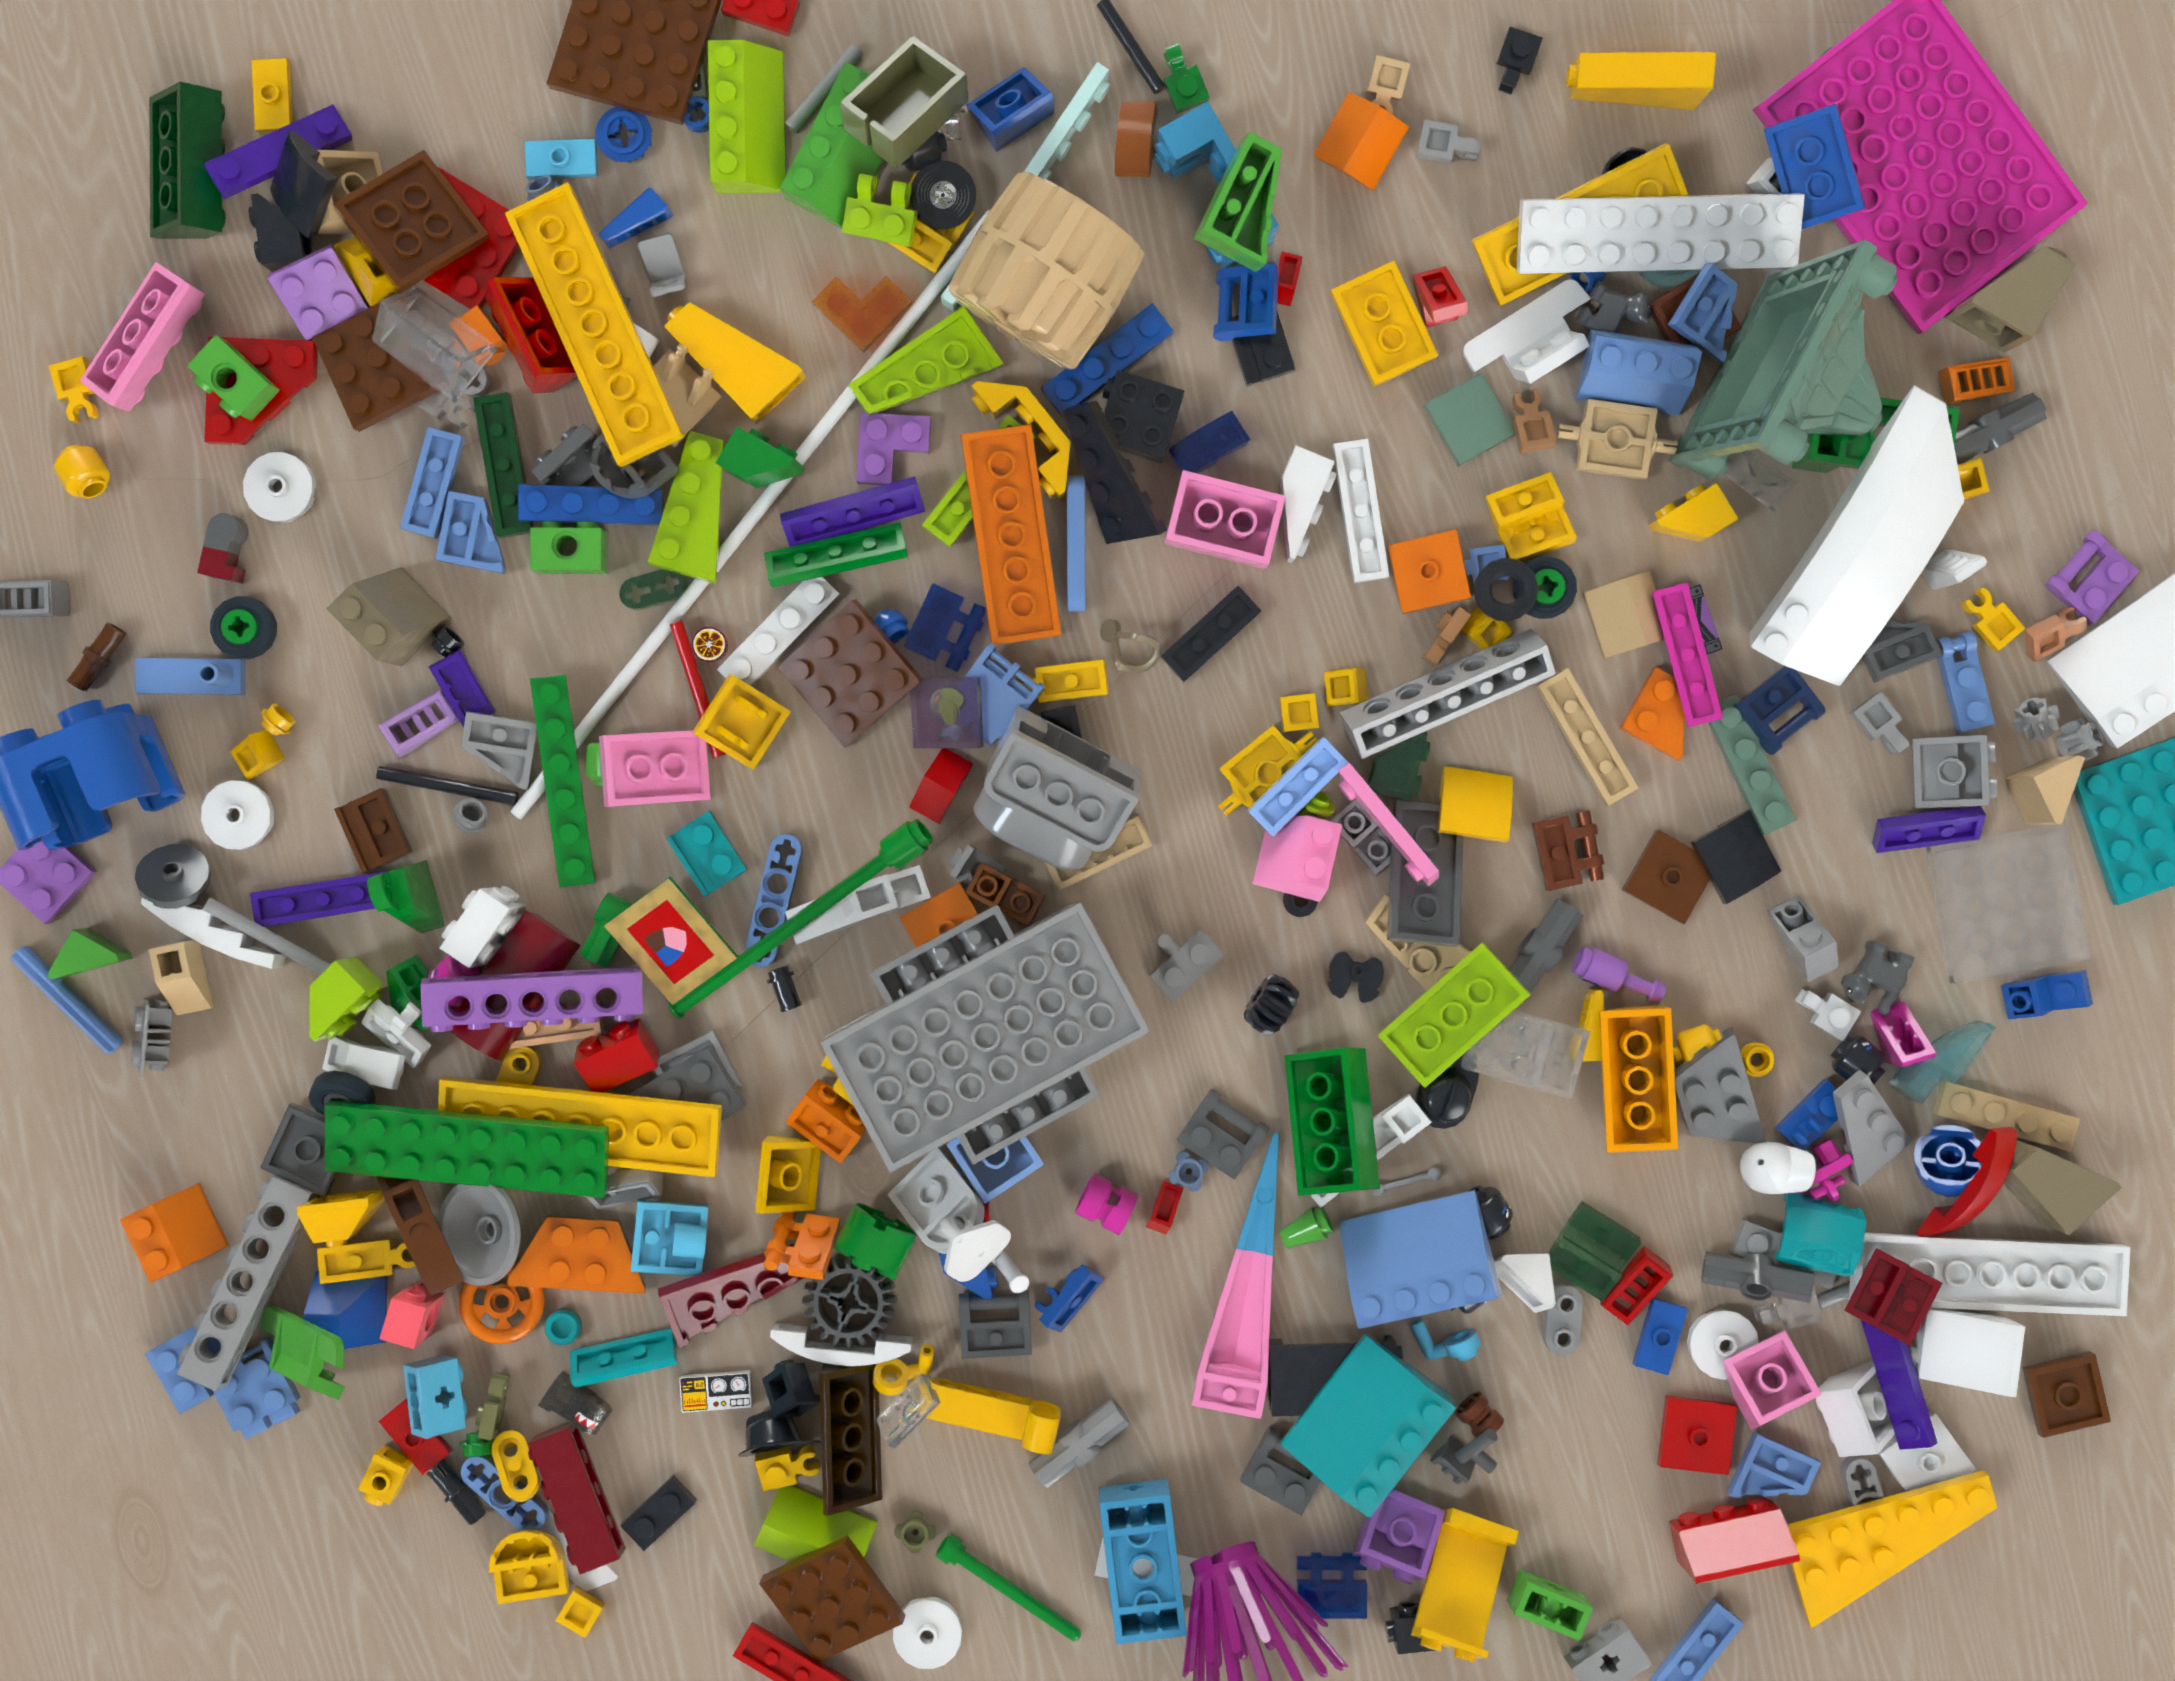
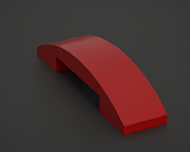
(1996, 1157)

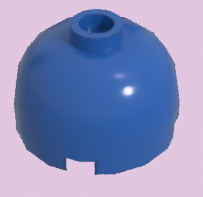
(1946, 1159)

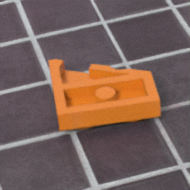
(1658, 715)

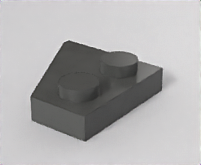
(1900, 649)

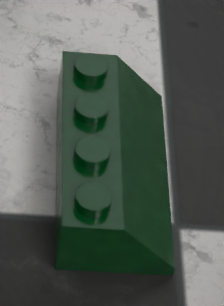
(183, 137)

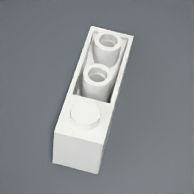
(1303, 484)

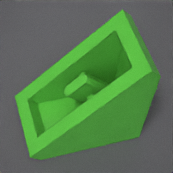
(85, 952)

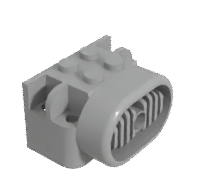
(1055, 792)

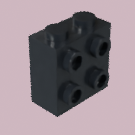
(1141, 414)

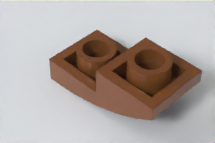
(1135, 139)
(1011, 895)

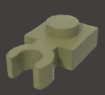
(491, 1413)

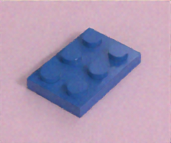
(1816, 161)

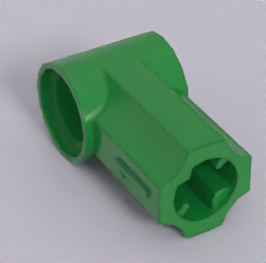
(600, 944)

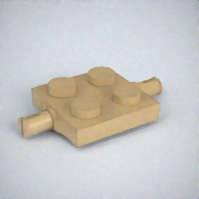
(1616, 439)

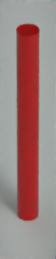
(692, 674)

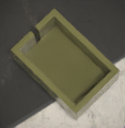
(904, 101)

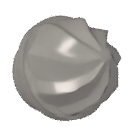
(470, 815)

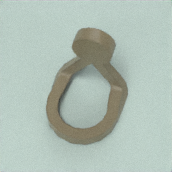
(1111, 632)

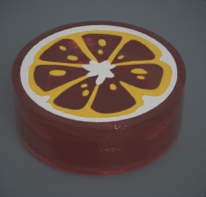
(709, 644)

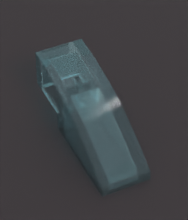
(1953, 1055)

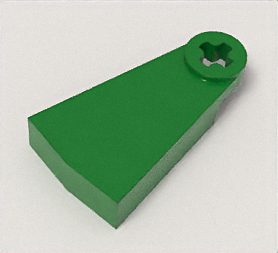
(408, 896)

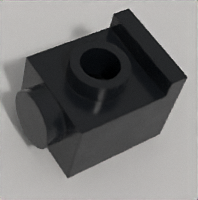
(790, 1389)

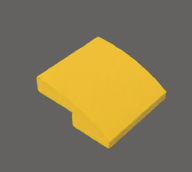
(933, 245)
(1531, 518)
(1475, 804)

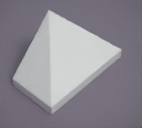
(1528, 1278)

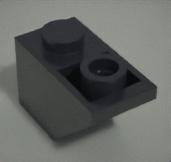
(277, 237)

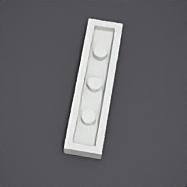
(1360, 511)
(780, 630)

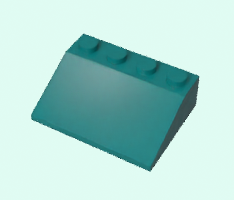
(1368, 1425)

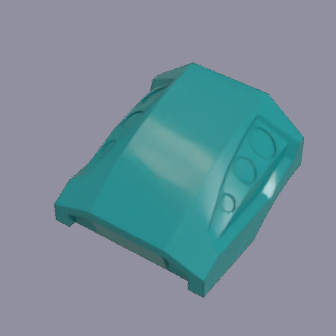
(1821, 1235)

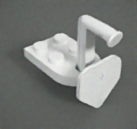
(935, 1203)

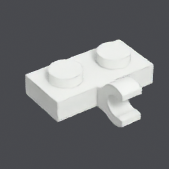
(396, 1031)

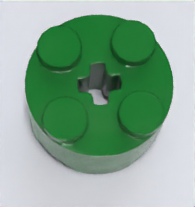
(875, 1240)

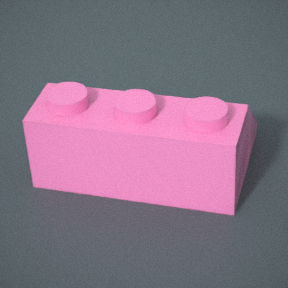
(1224, 519)

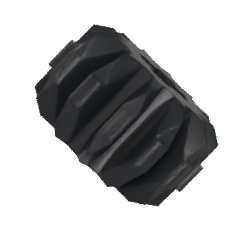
(1271, 1004)

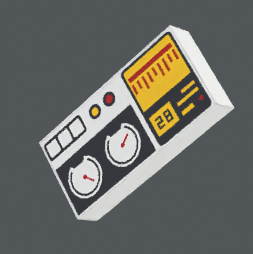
(716, 1391)

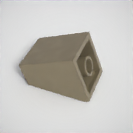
(2016, 301)
(389, 615)
(2055, 1188)

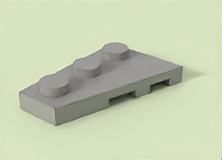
(1869, 1127)

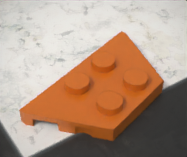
(578, 1256)

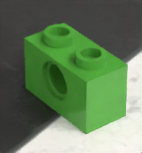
(251, 389)
(547, 553)

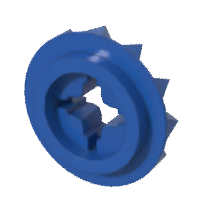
(610, 126)

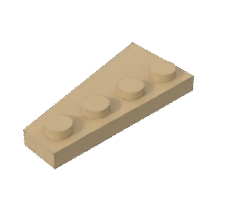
(1423, 961)

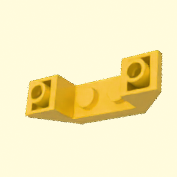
(999, 397)

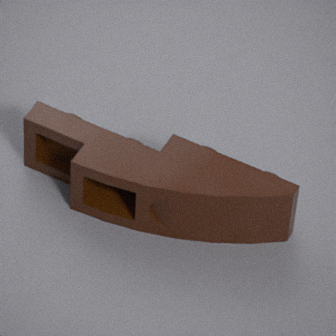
(421, 1233)

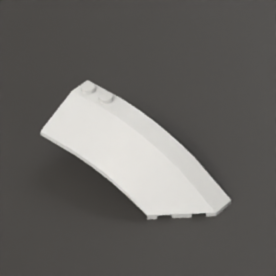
(1868, 546)

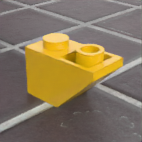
(364, 271)
(1698, 517)

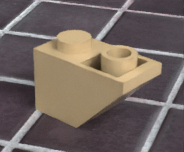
(182, 976)

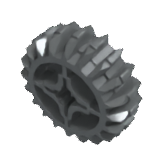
(865, 1304)

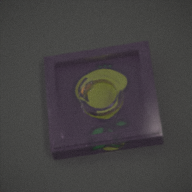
(947, 713)

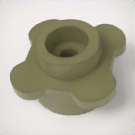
(915, 1542)

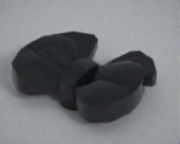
(1367, 974)

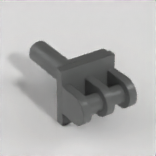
(1461, 1459)

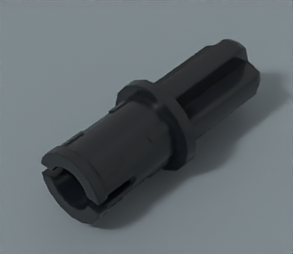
(456, 1492)

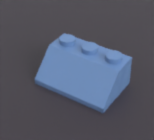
(1638, 371)

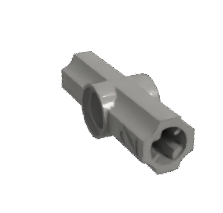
(1079, 1443)

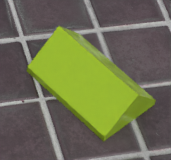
(799, 1527)

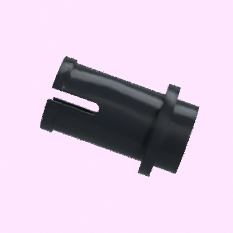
(784, 988)

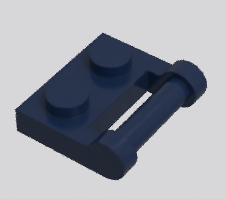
(1773, 699)

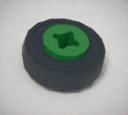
(1562, 588)
(258, 627)

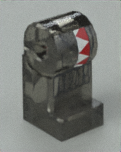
(576, 1405)

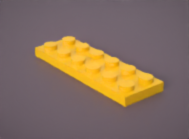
(1644, 176)

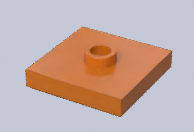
(1430, 571)
(938, 915)

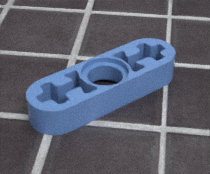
(516, 1517)

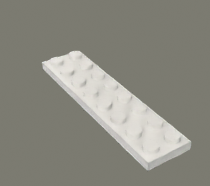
(1659, 233)
(2013, 1272)

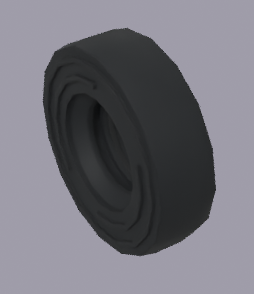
(1516, 570)

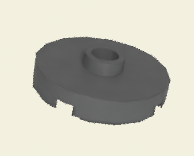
(177, 889)

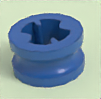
(700, 126)

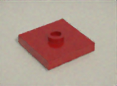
(1697, 1435)

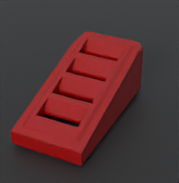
(1646, 1293)

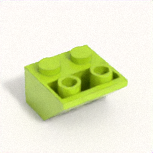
(340, 996)

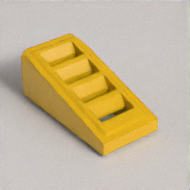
(1590, 1021)

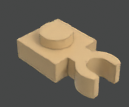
(1388, 81)

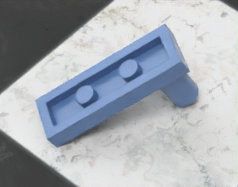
(190, 676)

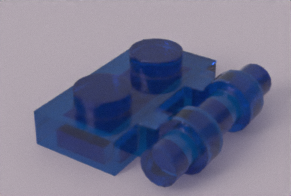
(935, 622)
(1333, 1597)

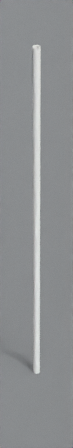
(753, 515)

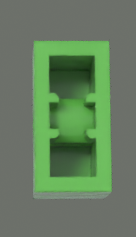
(1549, 1604)

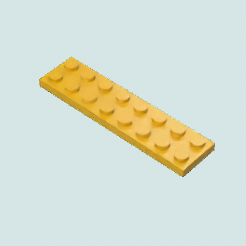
(594, 325)
(642, 1130)

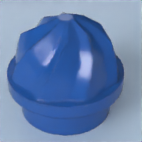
(893, 624)

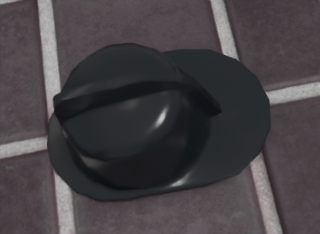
(1448, 1096)
(770, 1433)

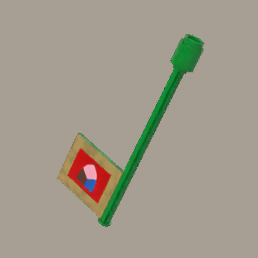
(689, 956)

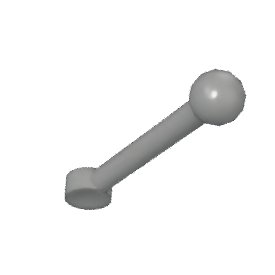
(1433, 1174)

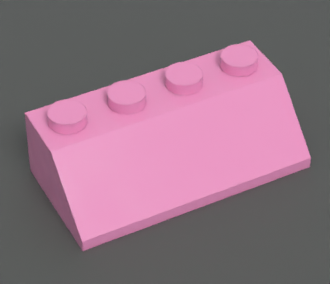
(142, 338)

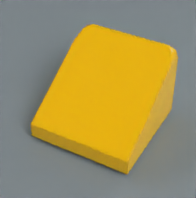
(1973, 478)
(1484, 630)
(1346, 687)
(257, 754)

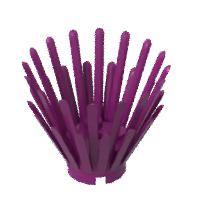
(1224, 1602)

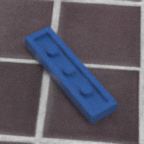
(1113, 353)
(586, 504)

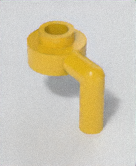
(900, 1372)

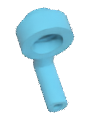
(1458, 1345)

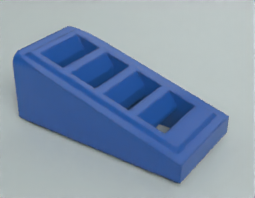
(638, 217)

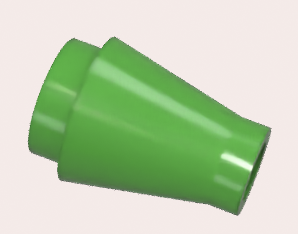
(1307, 1228)

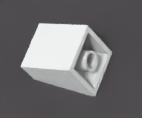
(1969, 1350)

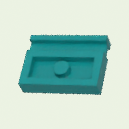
(707, 853)

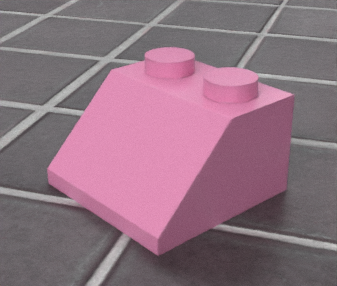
(1299, 857)
(1769, 1380)

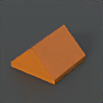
(1361, 140)

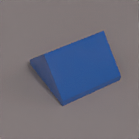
(1012, 108)

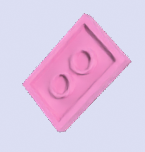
(654, 768)

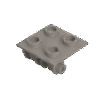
(151, 1054)

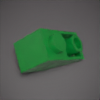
(756, 461)

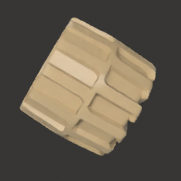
(1046, 269)

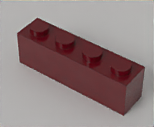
(576, 1497)

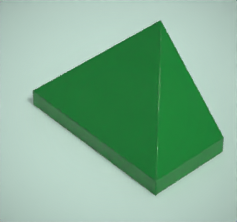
(405, 987)

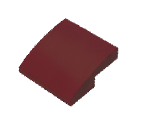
(1893, 1296)

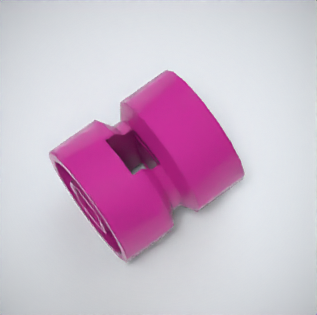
(1106, 1203)

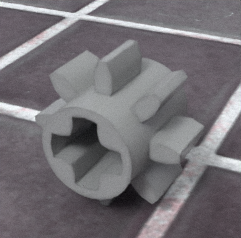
(2036, 719)
(2079, 739)

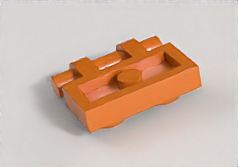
(813, 1245)

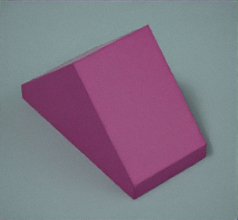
(1901, 1036)

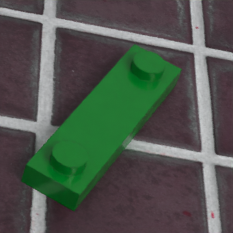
(835, 554)

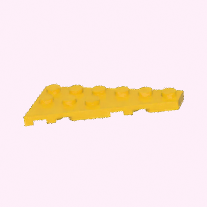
(1870, 1542)

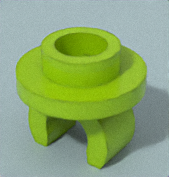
(1319, 805)

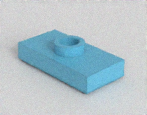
(561, 158)

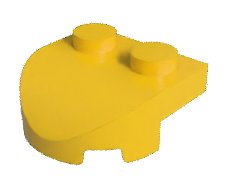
(529, 1567)

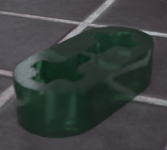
(655, 597)

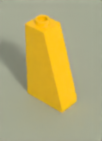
(1643, 78)
(741, 366)

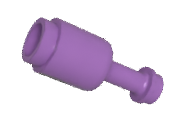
(1612, 973)

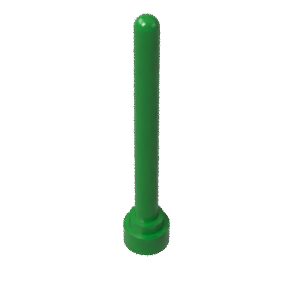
(954, 1552)

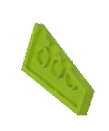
(934, 360)
(691, 519)

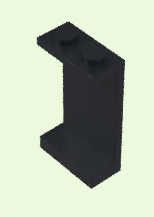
(1302, 1370)

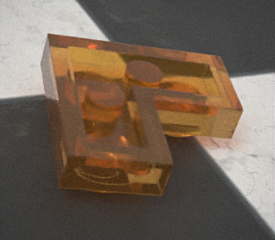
(865, 319)

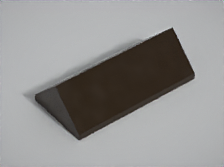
(849, 1437)

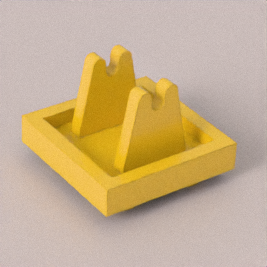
(741, 721)

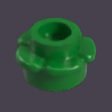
(476, 1446)

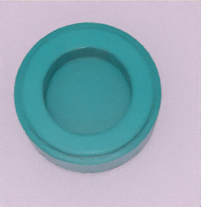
(563, 1326)

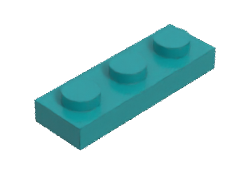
(623, 1357)

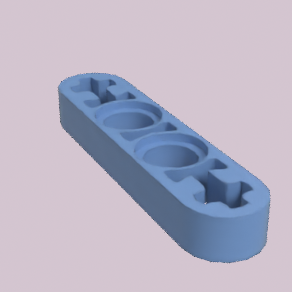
(1076, 543)
(767, 898)

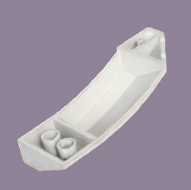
(2125, 667)

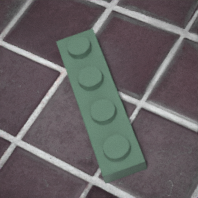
(1751, 769)

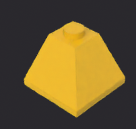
(339, 1215)

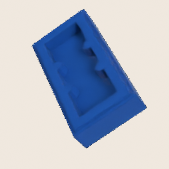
(1659, 1336)

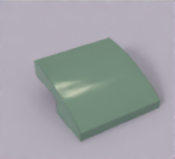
(1469, 419)

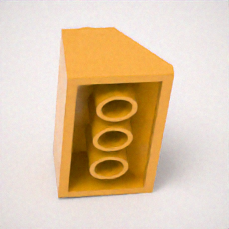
(1638, 1078)

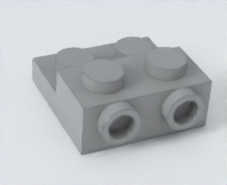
(1953, 771)

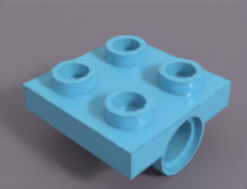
(669, 1237)

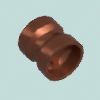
(1478, 1414)

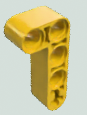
(997, 1413)

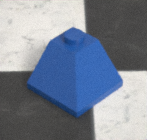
(349, 1309)

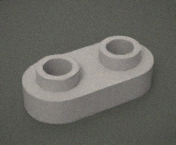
(1563, 1321)

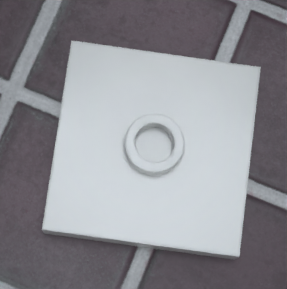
(1927, 1465)

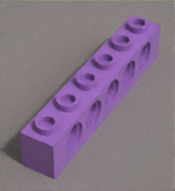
(439, 991)

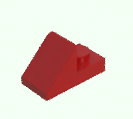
(1439, 297)

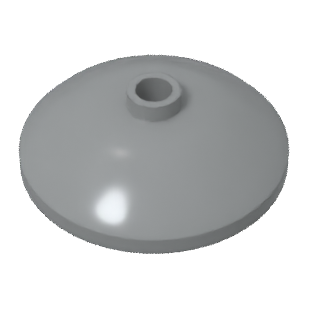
(481, 1232)

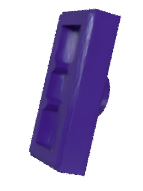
(461, 686)

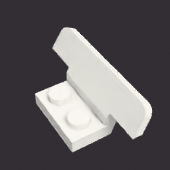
(1532, 337)

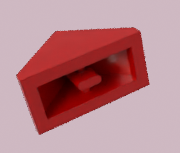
(940, 785)

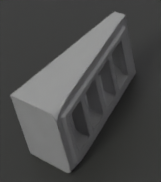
(52, 598)
(629, 1186)

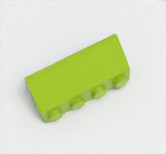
(746, 117)

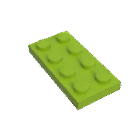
(1454, 1014)

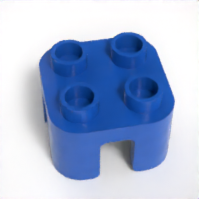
(67, 779)

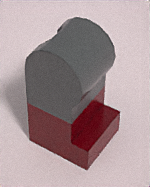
(222, 548)

